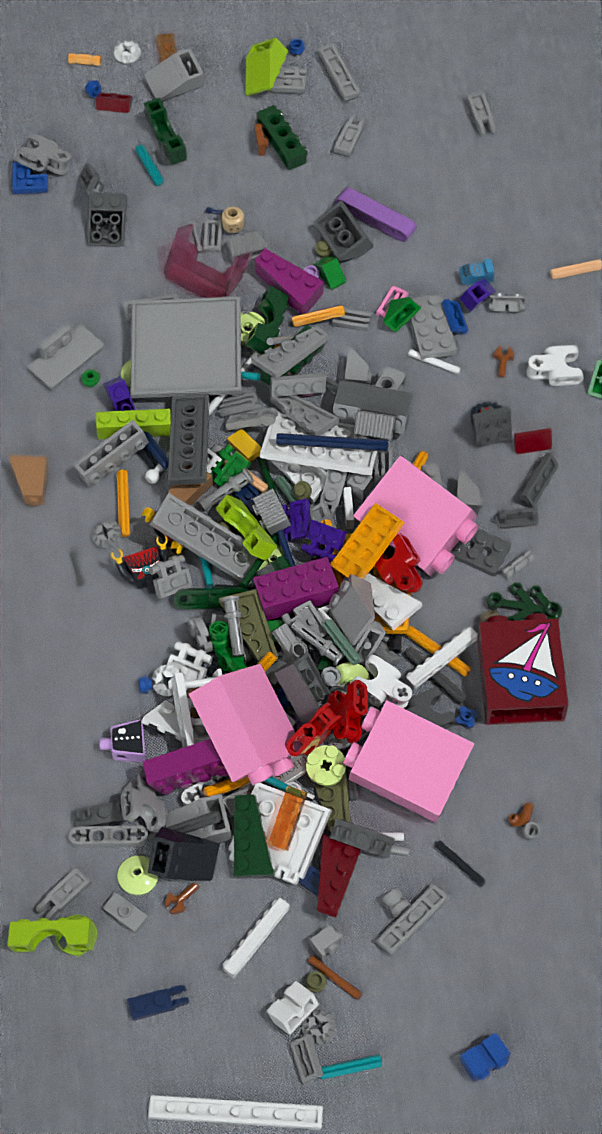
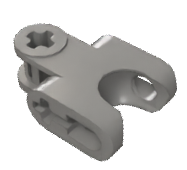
(44, 155)
(140, 800)

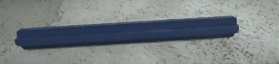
(331, 442)

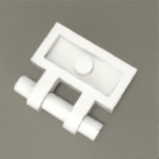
(190, 670)

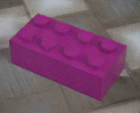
(294, 586)
(184, 767)

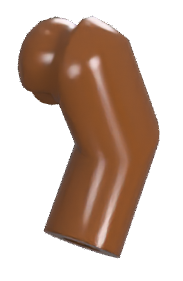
(522, 818)

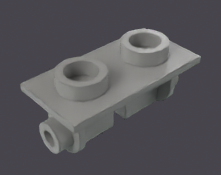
(514, 302)

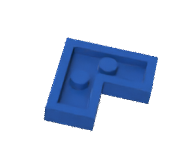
(25, 182)

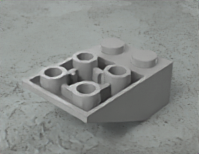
(175, 75)
(216, 832)

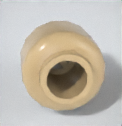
(233, 219)

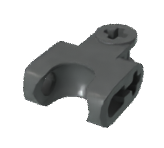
(421, 706)

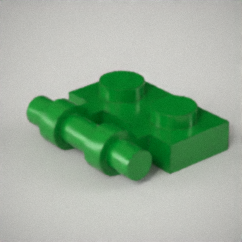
(232, 467)

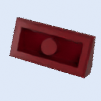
(113, 102)
(533, 441)

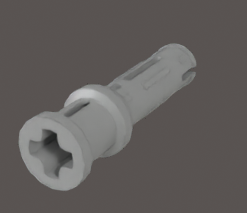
(234, 484)
(233, 617)
(326, 647)

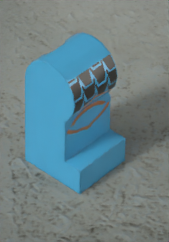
(472, 273)

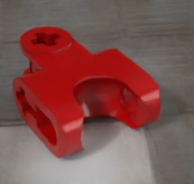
(400, 566)
(351, 709)
(315, 731)

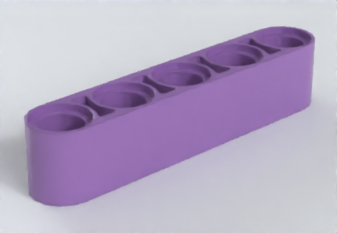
(377, 214)

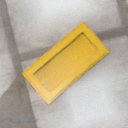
(245, 445)

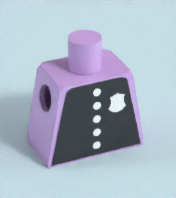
(126, 742)

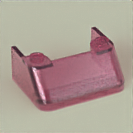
(197, 277)

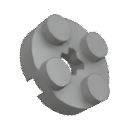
(201, 634)

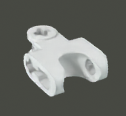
(554, 367)
(385, 683)

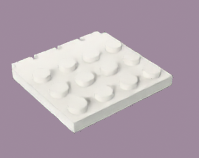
(305, 839)

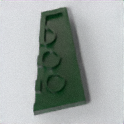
(250, 843)

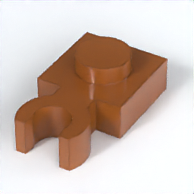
(262, 142)

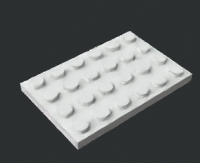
(327, 458)

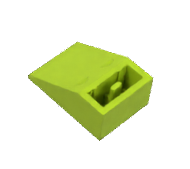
(264, 65)

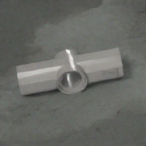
(289, 643)

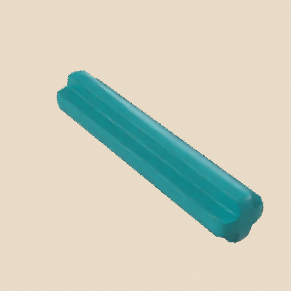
(149, 165)
(351, 1066)

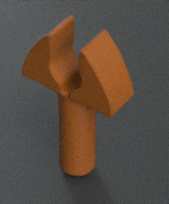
(503, 360)
(180, 899)

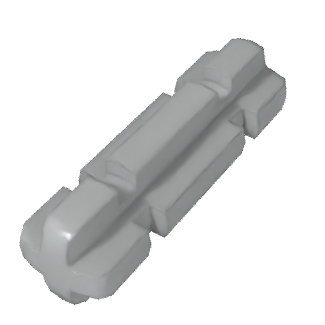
(518, 564)

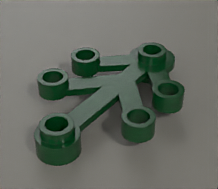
(527, 606)

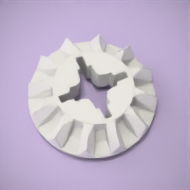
(126, 57)
(168, 671)

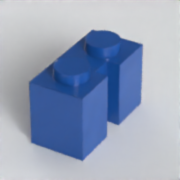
(485, 1057)

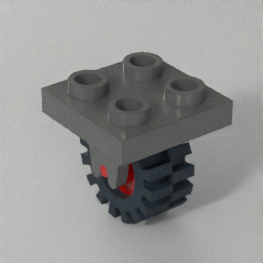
(491, 423)

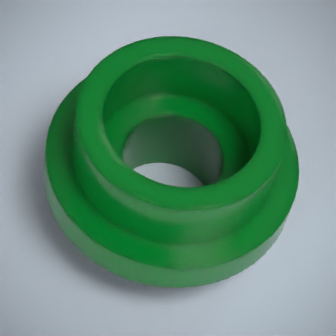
(90, 382)

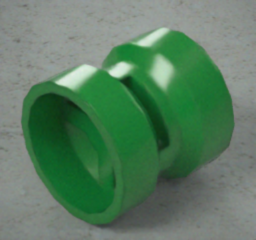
(219, 634)

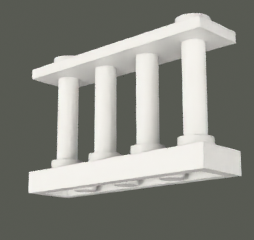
(184, 704)

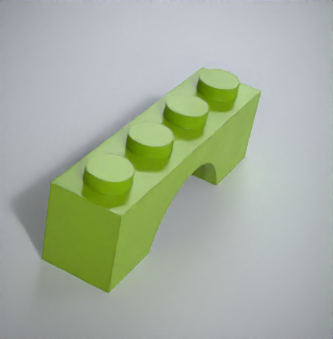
(153, 421)
(256, 538)
(27, 934)

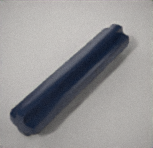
(156, 451)

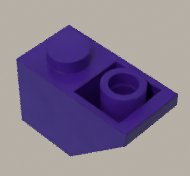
(477, 294)
(119, 394)

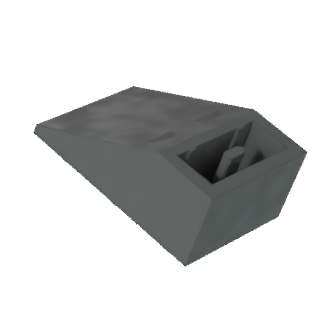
(107, 219)

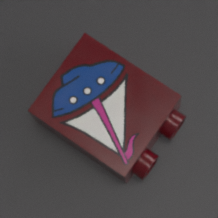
(522, 670)

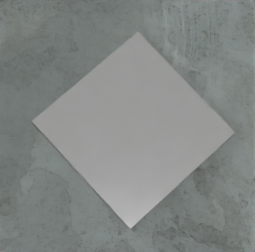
(186, 347)

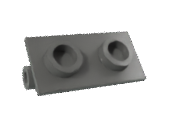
(518, 517)

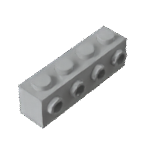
(111, 453)

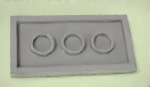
(432, 328)

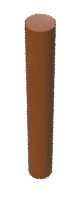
(335, 977)

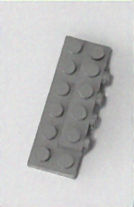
(203, 536)

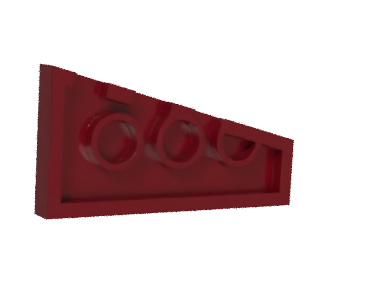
(335, 874)

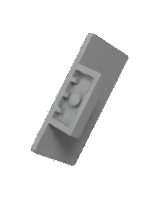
(64, 354)

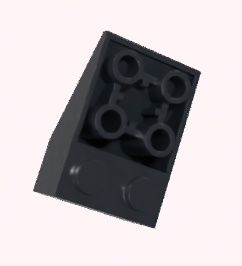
(182, 856)

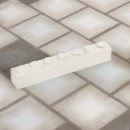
(441, 658)
(256, 937)

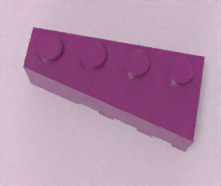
(288, 278)

